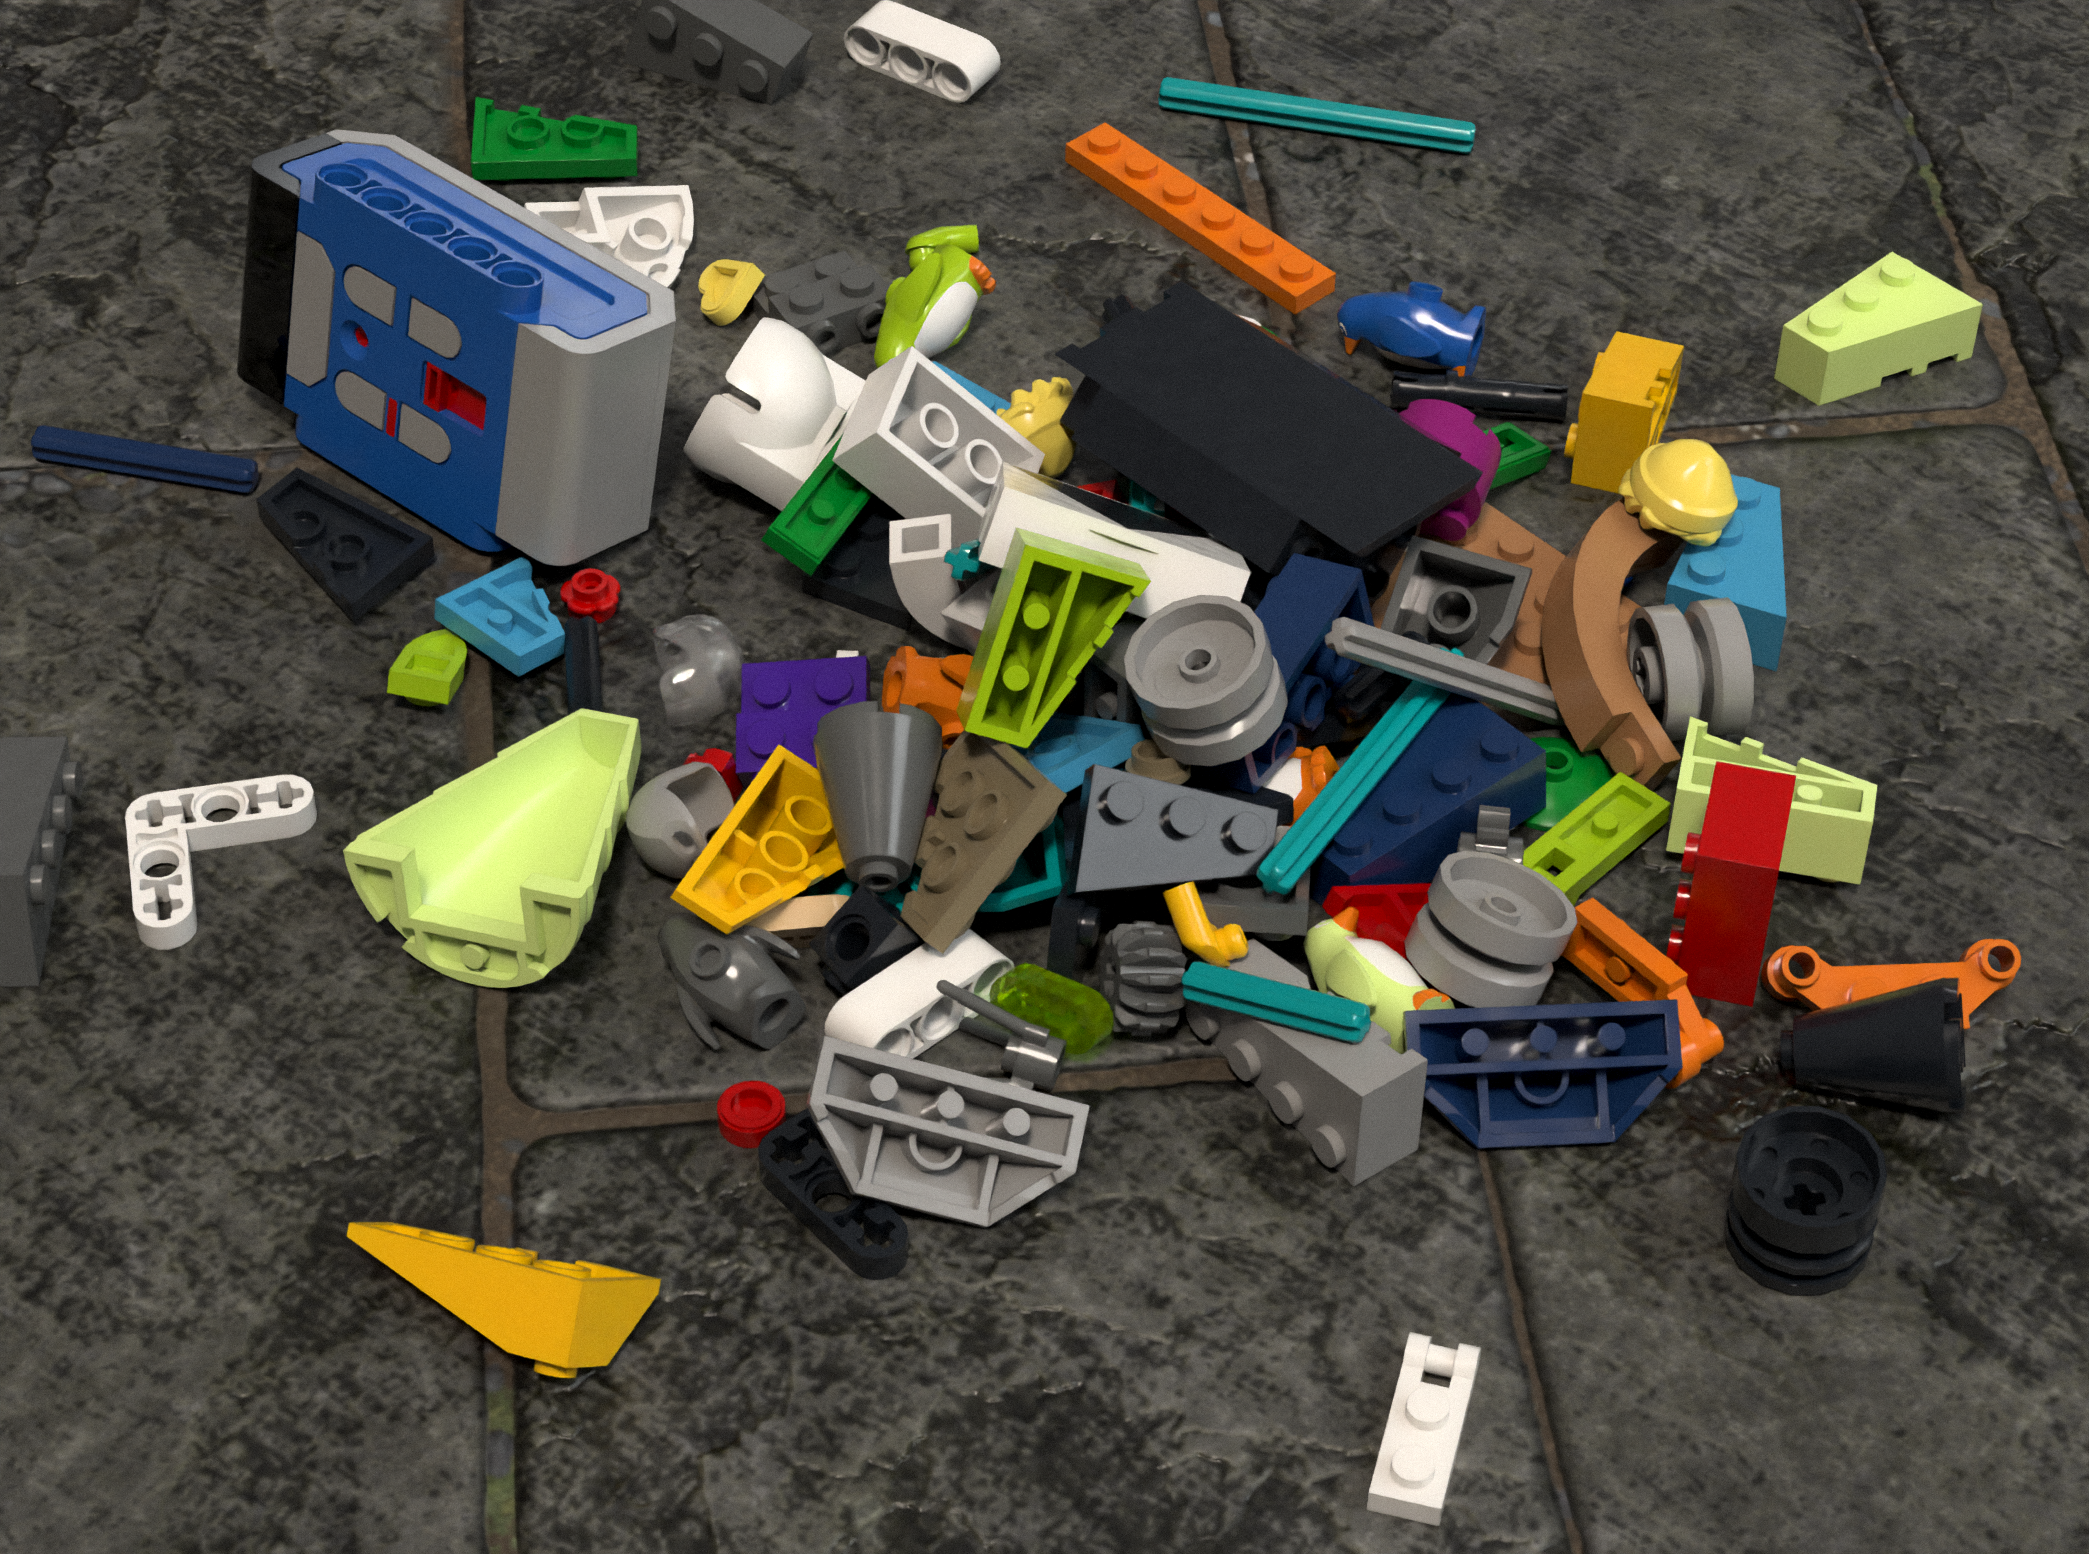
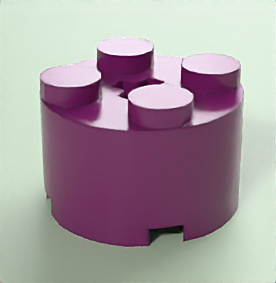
(1456, 428)

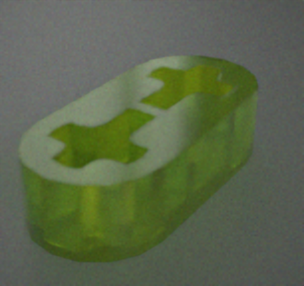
(1052, 1003)

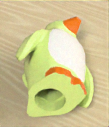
(1368, 974)

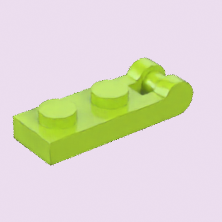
(1597, 835)

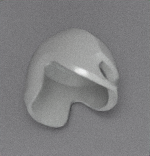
(675, 814)

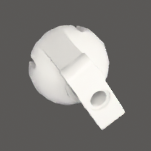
(800, 419)

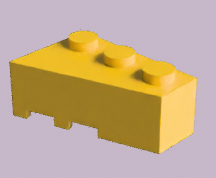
(1622, 409)

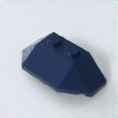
(1546, 1068)

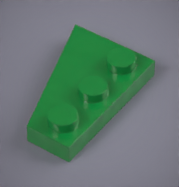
(537, 147)

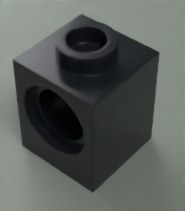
(860, 924)

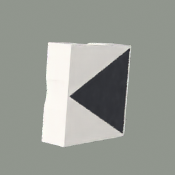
(1173, 555)

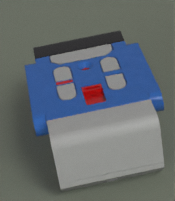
(454, 346)

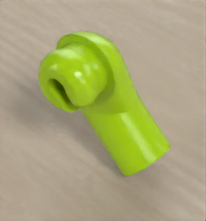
(923, 244)

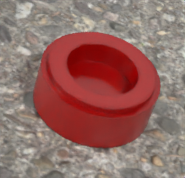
(750, 1112)

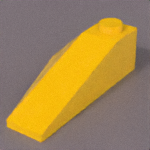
(766, 848)

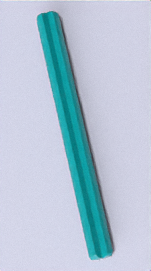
(1317, 115)
(1350, 786)

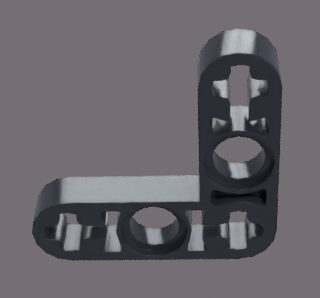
(817, 1175)

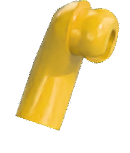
(1199, 934)

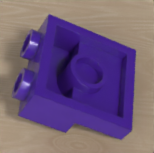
(787, 701)

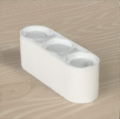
(922, 51)
(903, 1008)

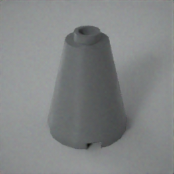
(877, 786)

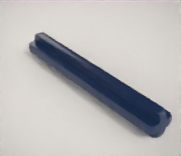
(145, 459)

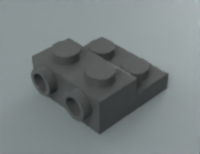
(825, 300)
(1256, 911)

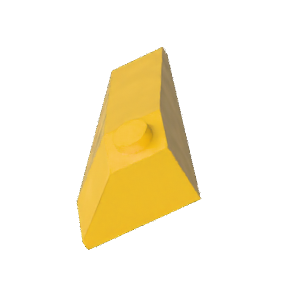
(527, 1306)

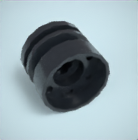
(1805, 1200)

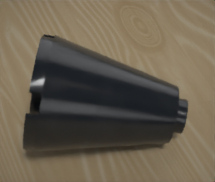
(1885, 1047)

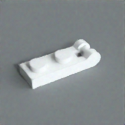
(1423, 1431)

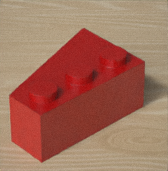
(1732, 883)

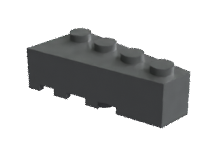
(34, 821)

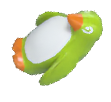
(932, 304)

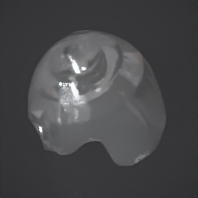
(704, 674)

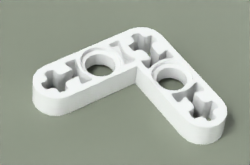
(176, 840)

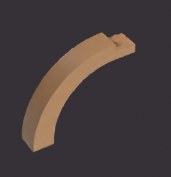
(1587, 652)

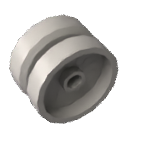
(1693, 665)
(1206, 680)
(1490, 931)

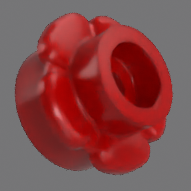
(591, 594)

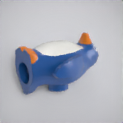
(1415, 328)

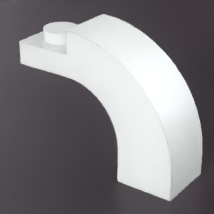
(922, 575)

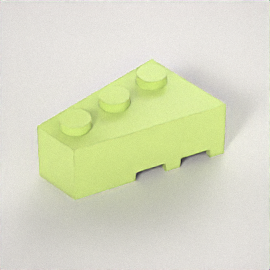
(1875, 327)

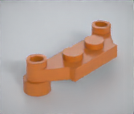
(1639, 972)
(1835, 985)

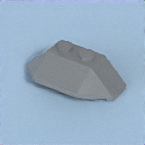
(939, 1134)

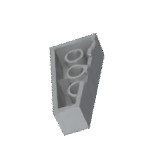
(1346, 1098)

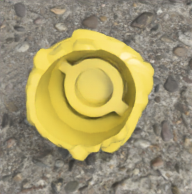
(1038, 418)
(1681, 490)

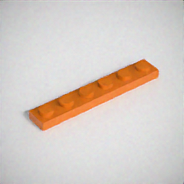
(1200, 218)

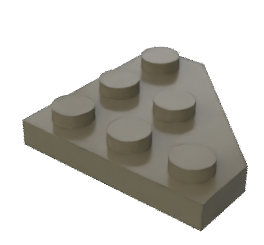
(983, 822)

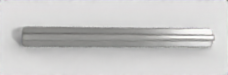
(1443, 670)

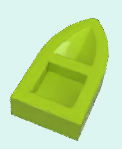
(429, 668)

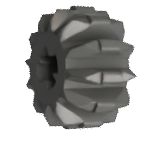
(1143, 977)

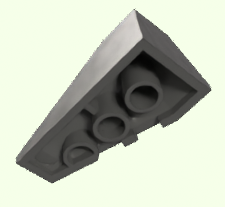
(1454, 603)

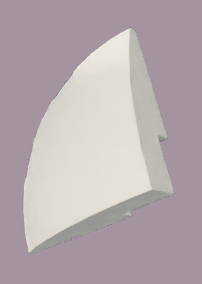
(635, 225)

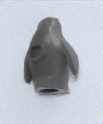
(731, 980)

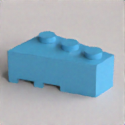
(1744, 567)

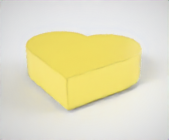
(727, 289)

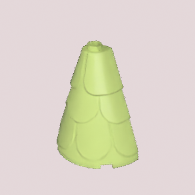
(507, 858)

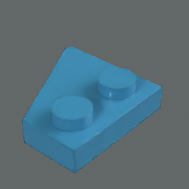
(504, 618)

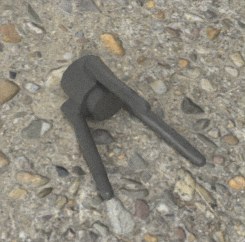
(1030, 1050)

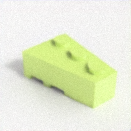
(1827, 815)

